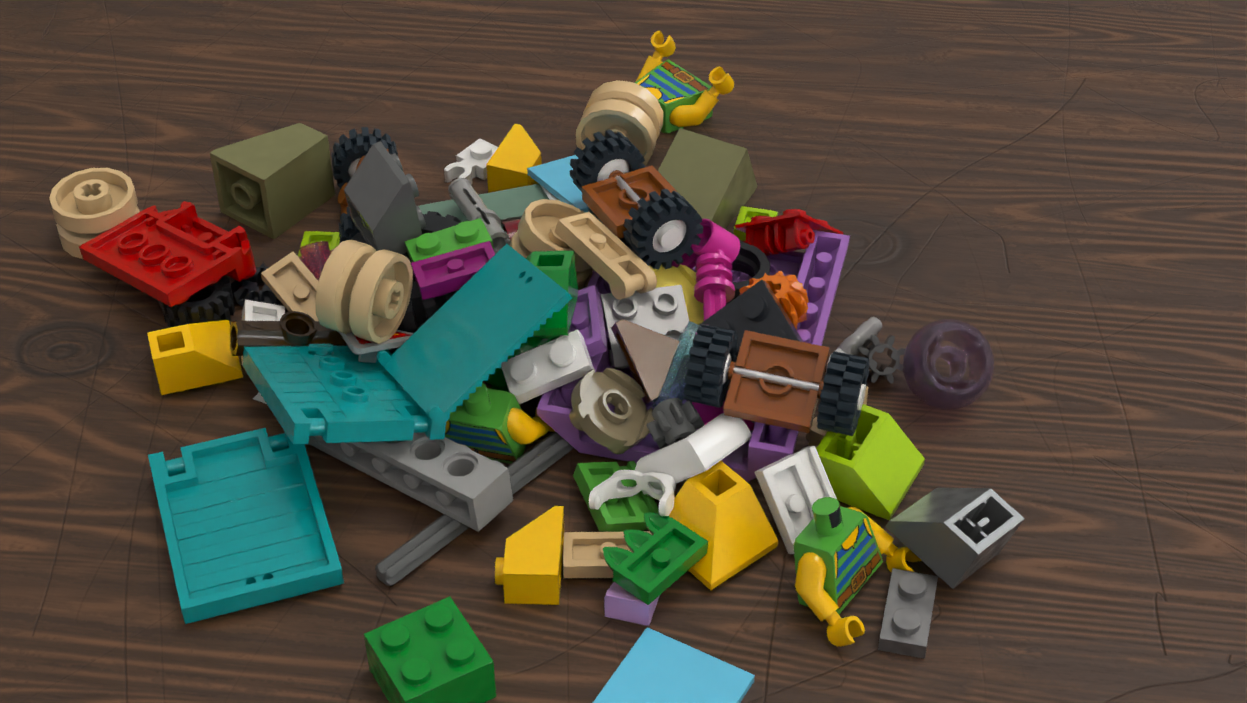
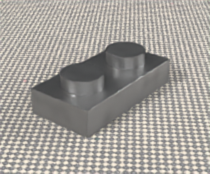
(908, 613)

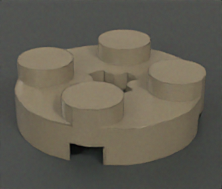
(591, 414)

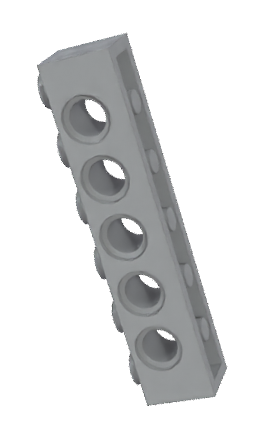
(433, 472)

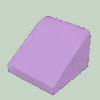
(624, 606)

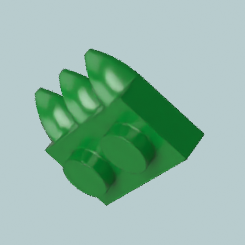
(655, 558)

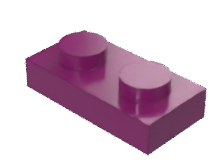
(450, 270)

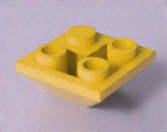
(193, 356)
(729, 517)

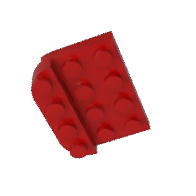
(171, 253)

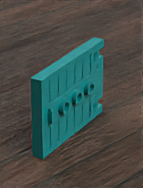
(334, 395)
(243, 523)

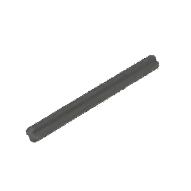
(446, 529)

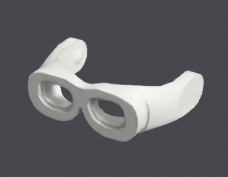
(613, 488)

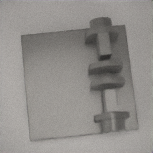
(657, 310)

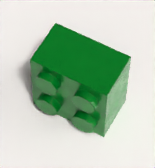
(431, 658)

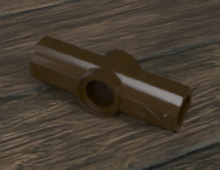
(292, 330)

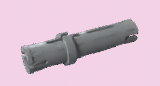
(474, 208)

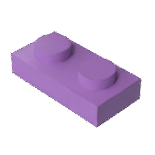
(589, 320)

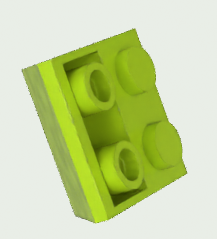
(872, 465)

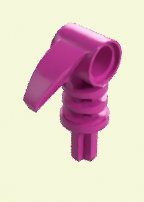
(713, 265)

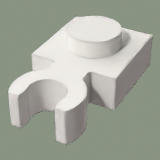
(471, 162)

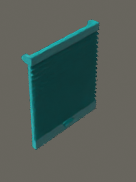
(474, 333)

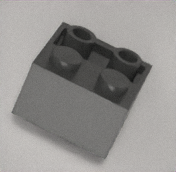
(384, 201)
(956, 530)

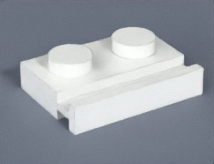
(792, 488)

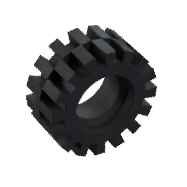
(215, 305)

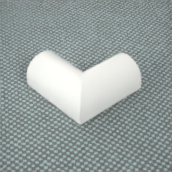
(697, 451)

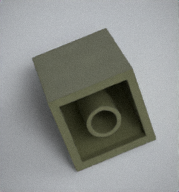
(709, 175)
(274, 178)

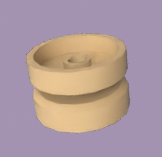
(625, 109)
(90, 205)
(538, 233)
(364, 291)

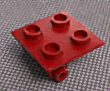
(783, 232)

